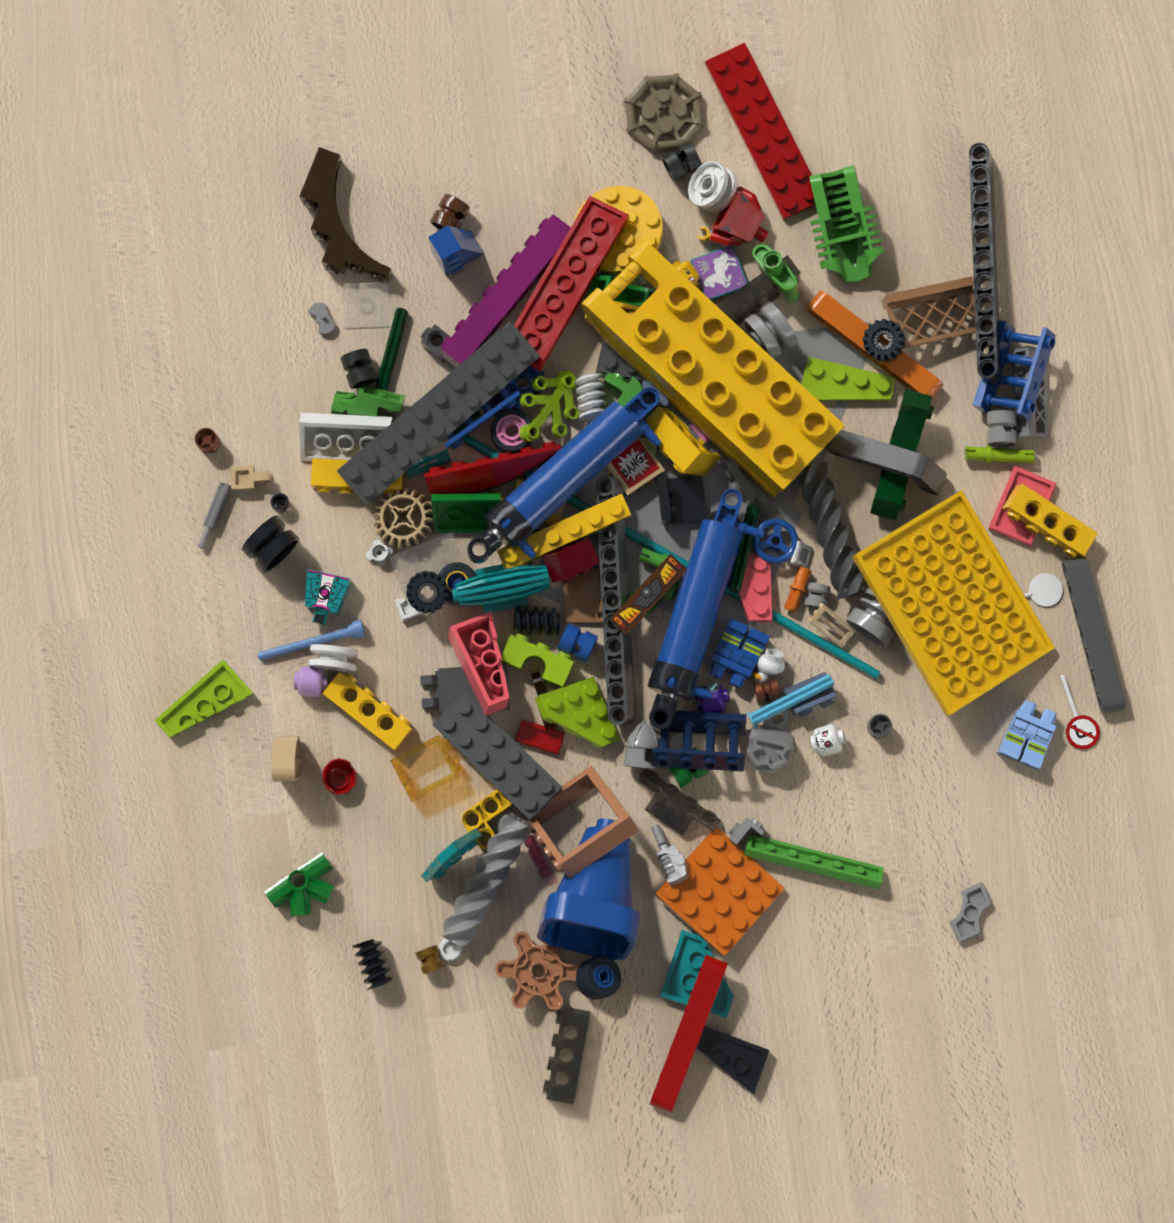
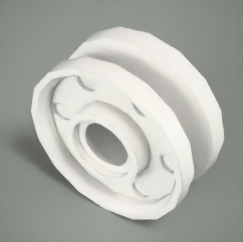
(712, 186)
(333, 658)

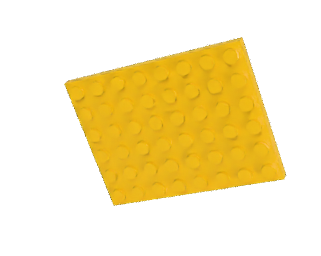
(953, 602)

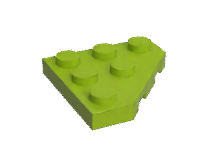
(580, 712)

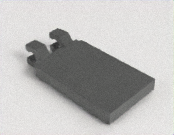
(450, 685)

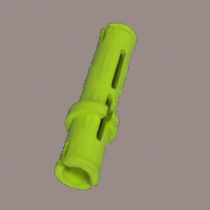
(999, 454)

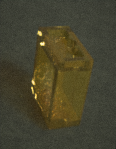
(406, 781)

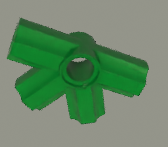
(300, 895)

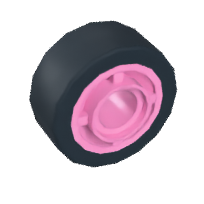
(501, 423)

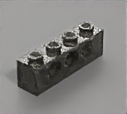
(566, 1092)

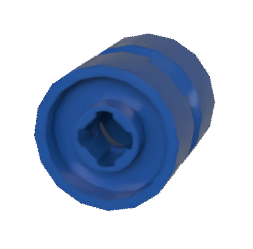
(577, 642)

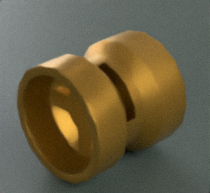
(429, 959)

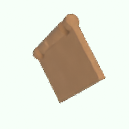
(583, 598)

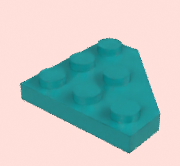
(451, 855)
(684, 971)

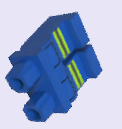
(737, 660)

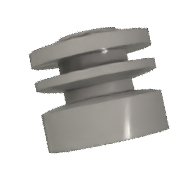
(871, 622)

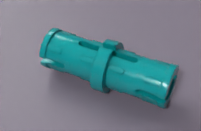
(443, 458)

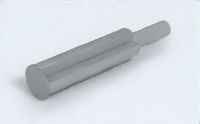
(215, 511)

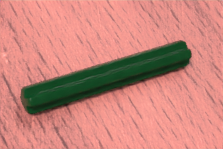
(391, 349)
(743, 553)

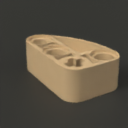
(286, 759)

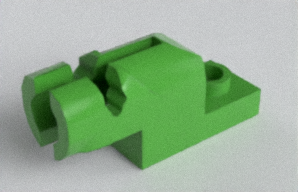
(367, 402)

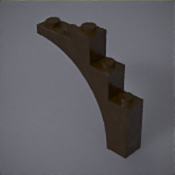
(341, 251)

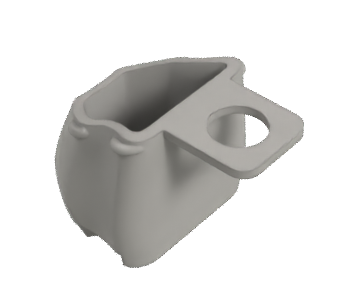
(770, 745)

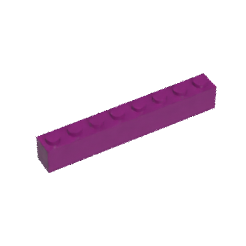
(506, 293)

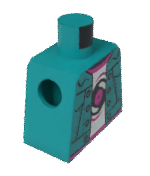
(325, 594)

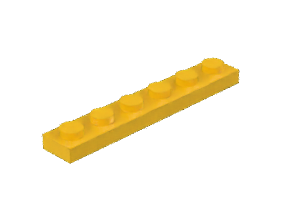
(568, 531)

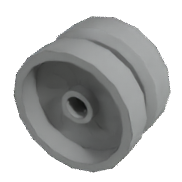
(771, 330)

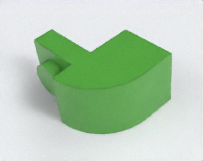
(626, 390)

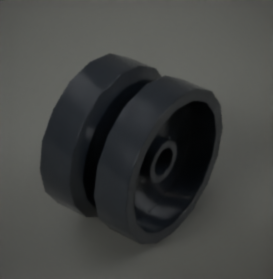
(270, 544)

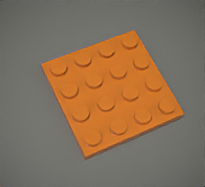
(722, 892)

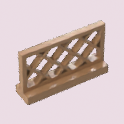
(927, 294)

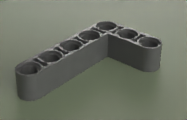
(890, 458)

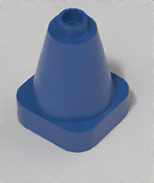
(595, 906)

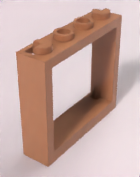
(596, 845)

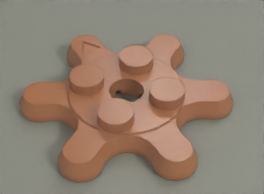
(521, 971)

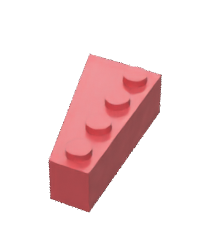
(481, 660)

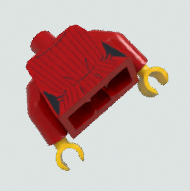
(738, 221)

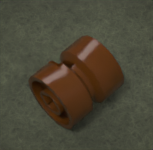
(450, 212)

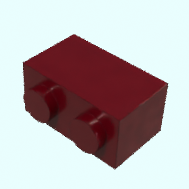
(571, 560)

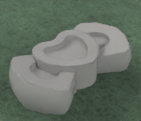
(325, 322)

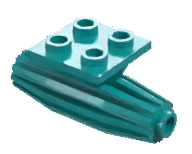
(501, 588)

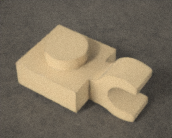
(245, 477)

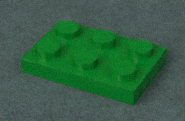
(461, 512)

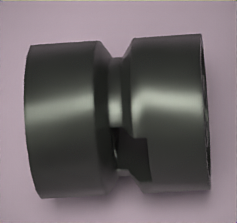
(681, 162)
(359, 376)

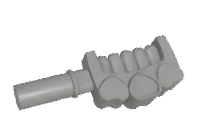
(671, 858)

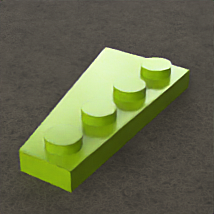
(845, 383)
(209, 696)

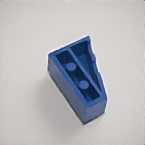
(454, 248)

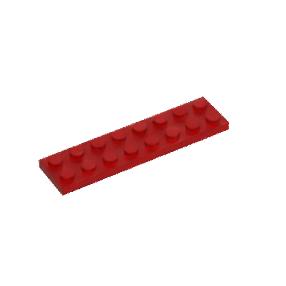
(762, 129)
(569, 276)

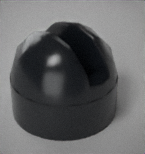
(279, 499)

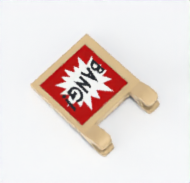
(635, 466)

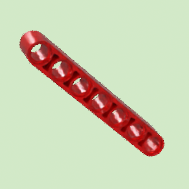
(688, 1033)

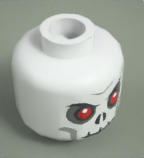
(828, 740)

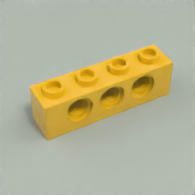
(1081, 534)
(336, 693)

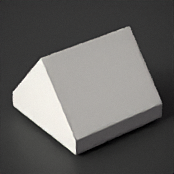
(801, 555)

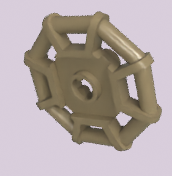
(661, 100)

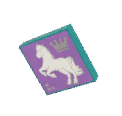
(719, 273)

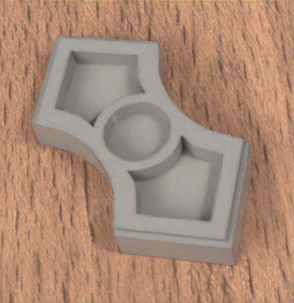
(966, 923)

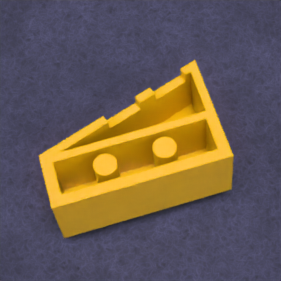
(679, 444)

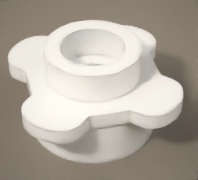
(379, 546)

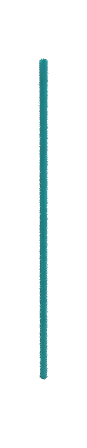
(653, 546)

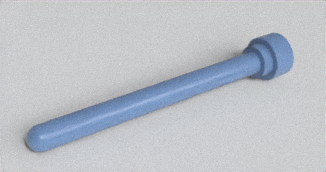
(354, 630)

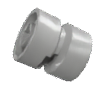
(1001, 428)

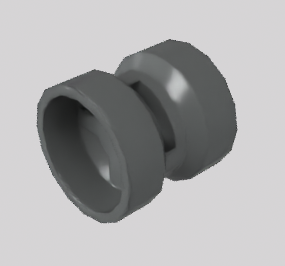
(880, 722)

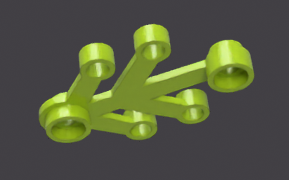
(551, 405)

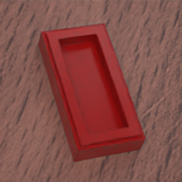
(537, 737)

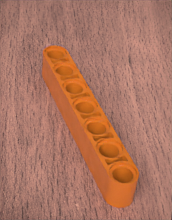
(852, 330)

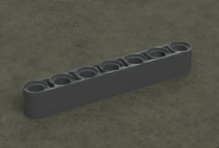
(1093, 635)

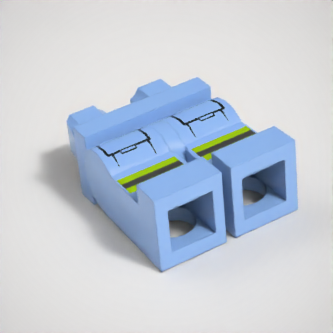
(1030, 728)

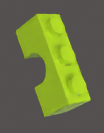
(519, 650)

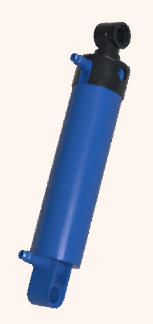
(564, 475)
(697, 609)

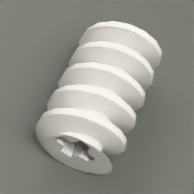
(589, 396)

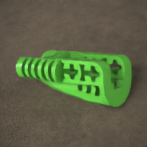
(844, 225)

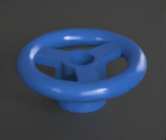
(788, 552)

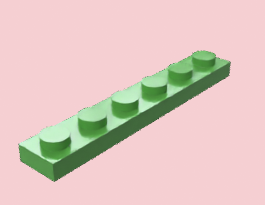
(814, 861)

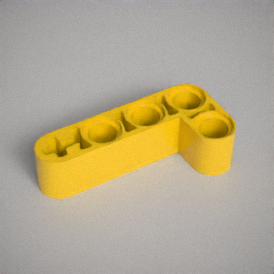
(484, 816)

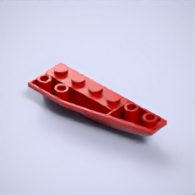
(487, 472)

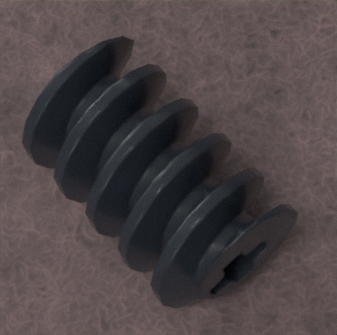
(536, 620)
(373, 963)

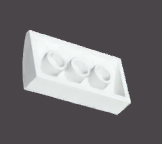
(337, 435)

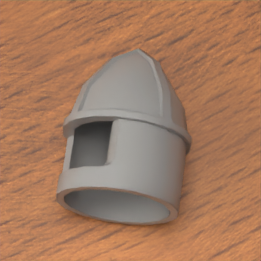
(640, 746)

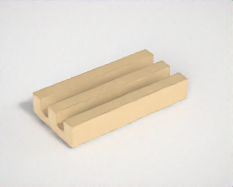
(818, 615)

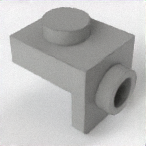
(739, 831)

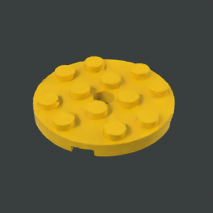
(643, 225)

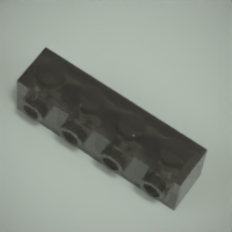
(754, 295)

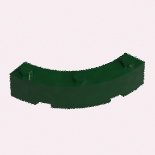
(906, 434)

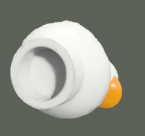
(769, 663)

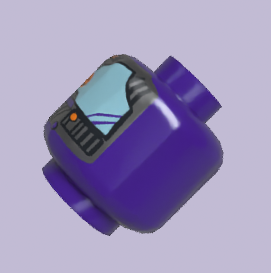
(718, 700)

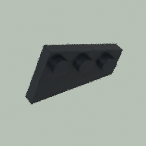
(735, 1056)

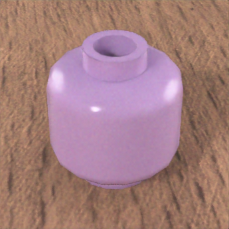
(310, 681)

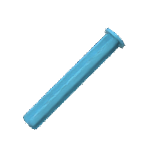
(790, 700)

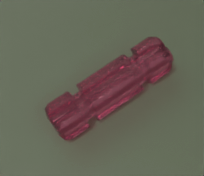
(538, 857)

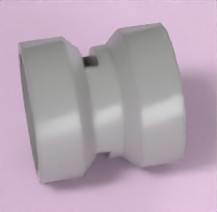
(816, 595)

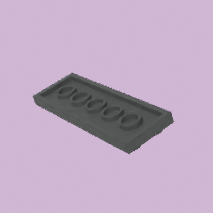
(497, 756)

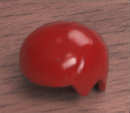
(339, 776)

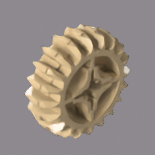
(410, 511)

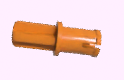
(797, 589)

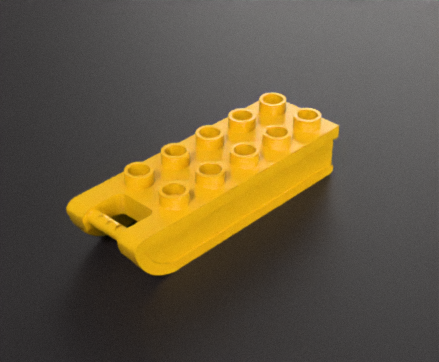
(713, 372)

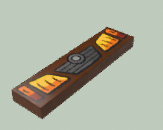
(647, 594)

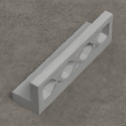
(1028, 428)

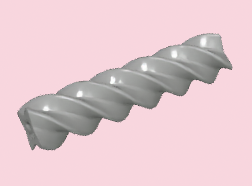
(484, 885)

